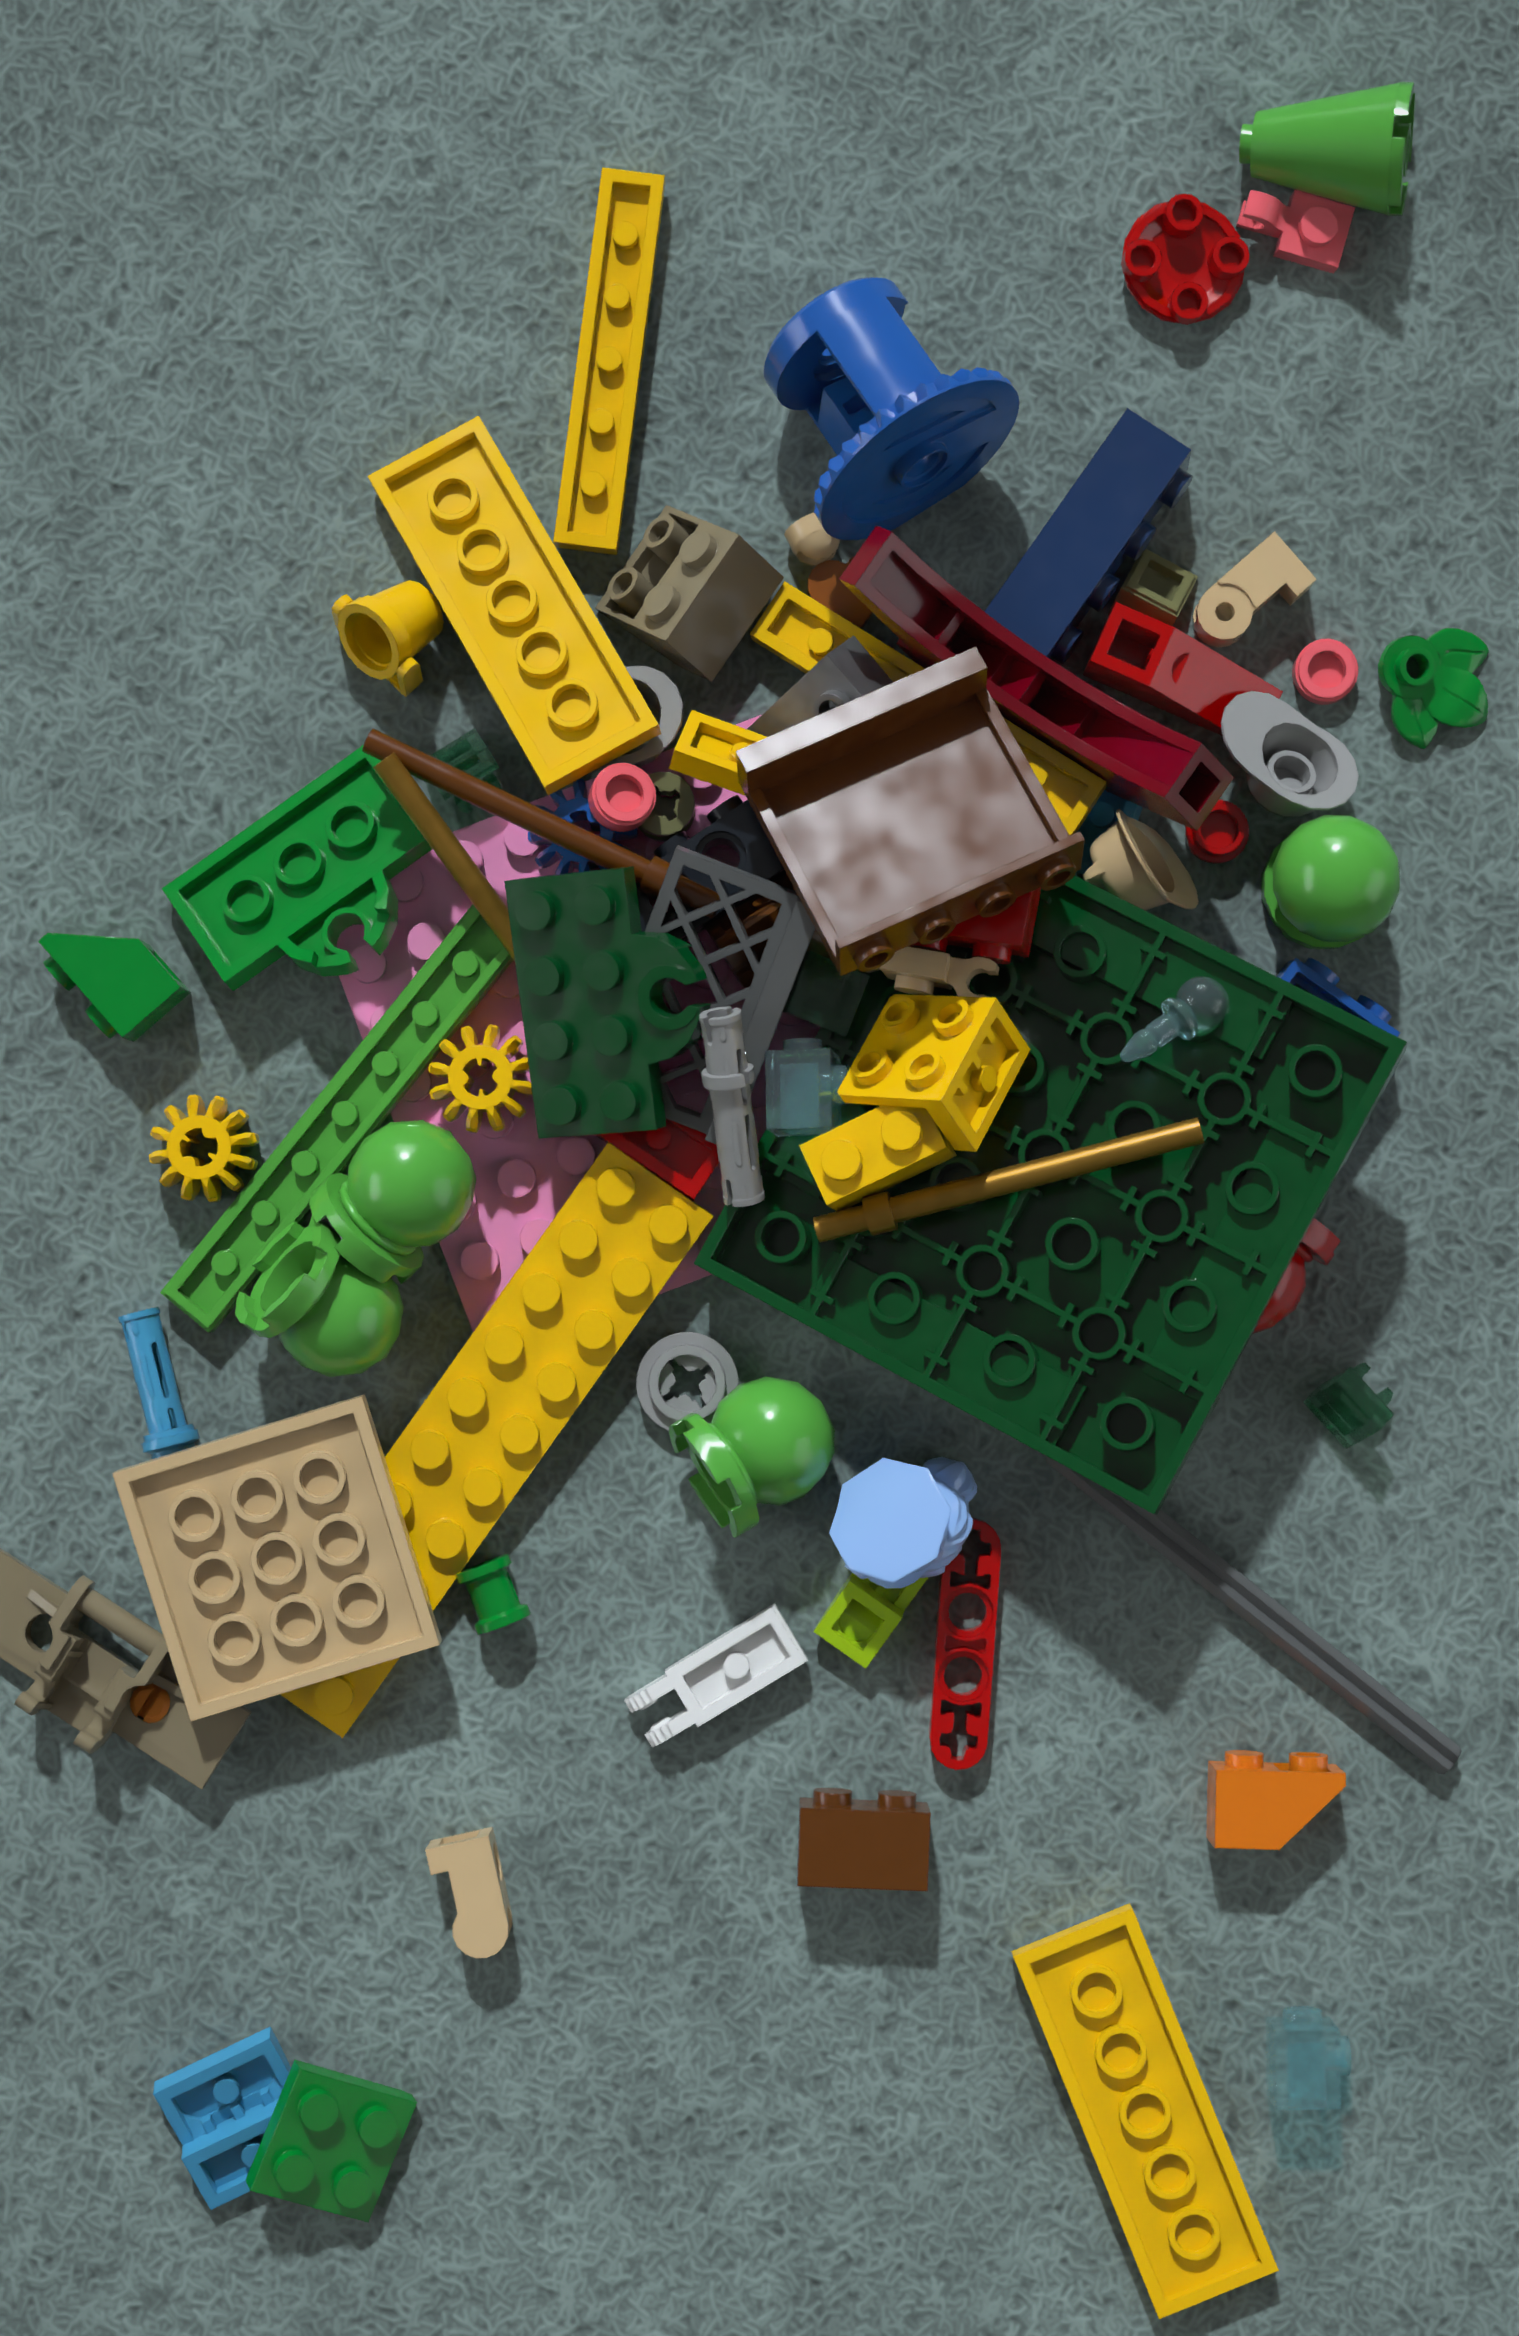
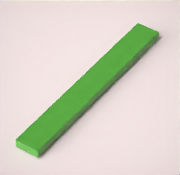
(341, 1118)

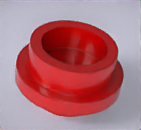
(1220, 835)

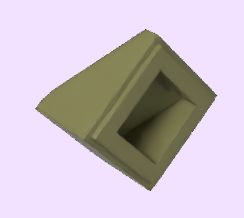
(1156, 588)

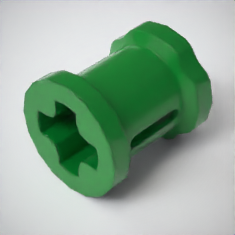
(493, 1594)

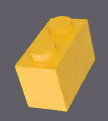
(874, 1153)

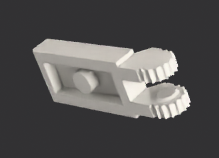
(722, 1673)

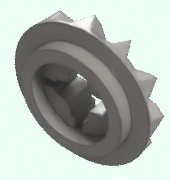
(692, 1352)

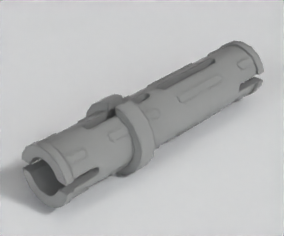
(729, 1082)

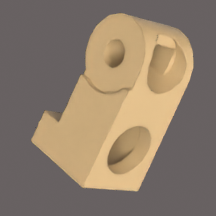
(1232, 601)
(477, 1888)

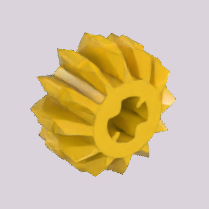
(460, 1081)
(213, 1127)

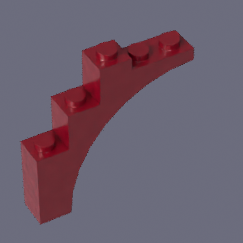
(1033, 692)

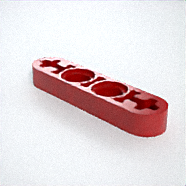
(972, 1643)

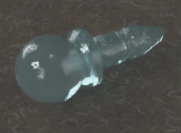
(1197, 1005)

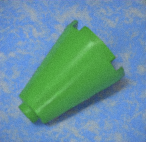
(1338, 146)

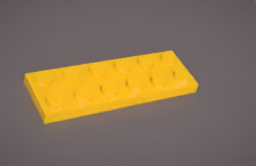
(514, 605)
(1144, 2111)

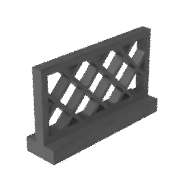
(773, 973)

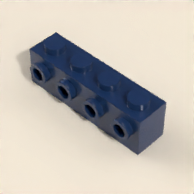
(1091, 535)

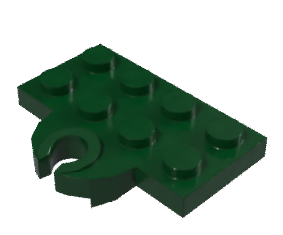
(596, 1001)

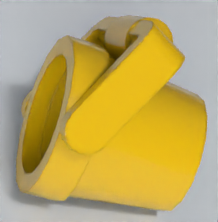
(388, 631)

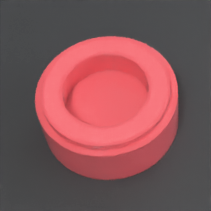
(1325, 671)
(622, 797)

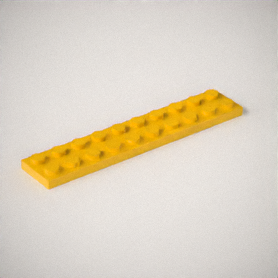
(523, 1380)

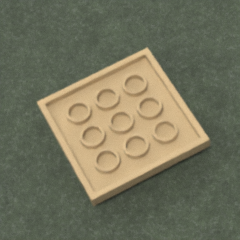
(277, 1557)

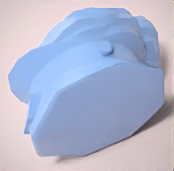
(903, 1520)

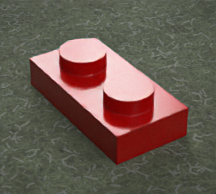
(671, 1153)

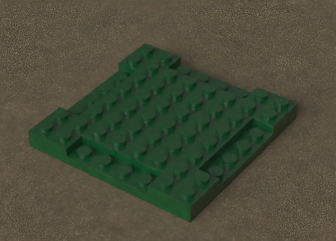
(1113, 1298)

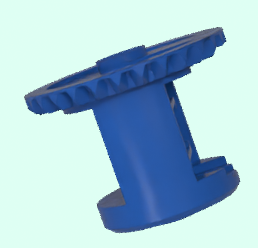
(884, 408)

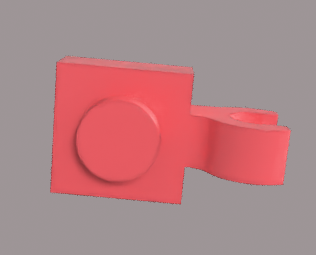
(1307, 230)

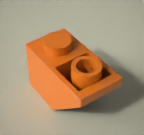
(1266, 1802)

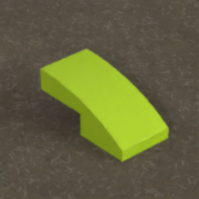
(864, 1617)

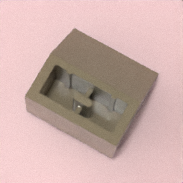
(690, 591)

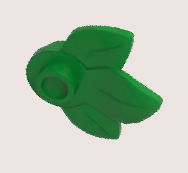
(1443, 688)

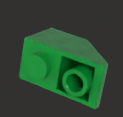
(120, 978)

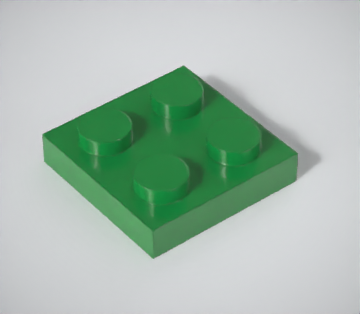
(331, 2141)

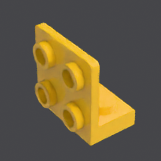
(940, 1056)

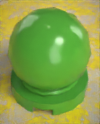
(1330, 882)
(400, 1193)
(321, 1303)
(761, 1447)

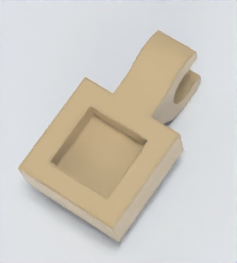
(921, 970)

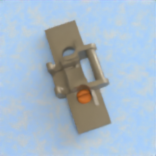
(97, 1687)

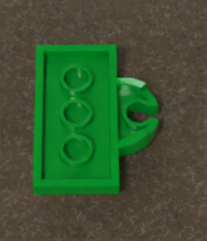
(303, 878)

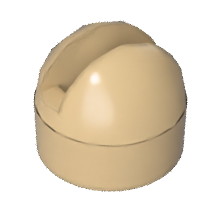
(811, 541)

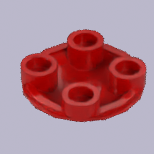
(1184, 260)

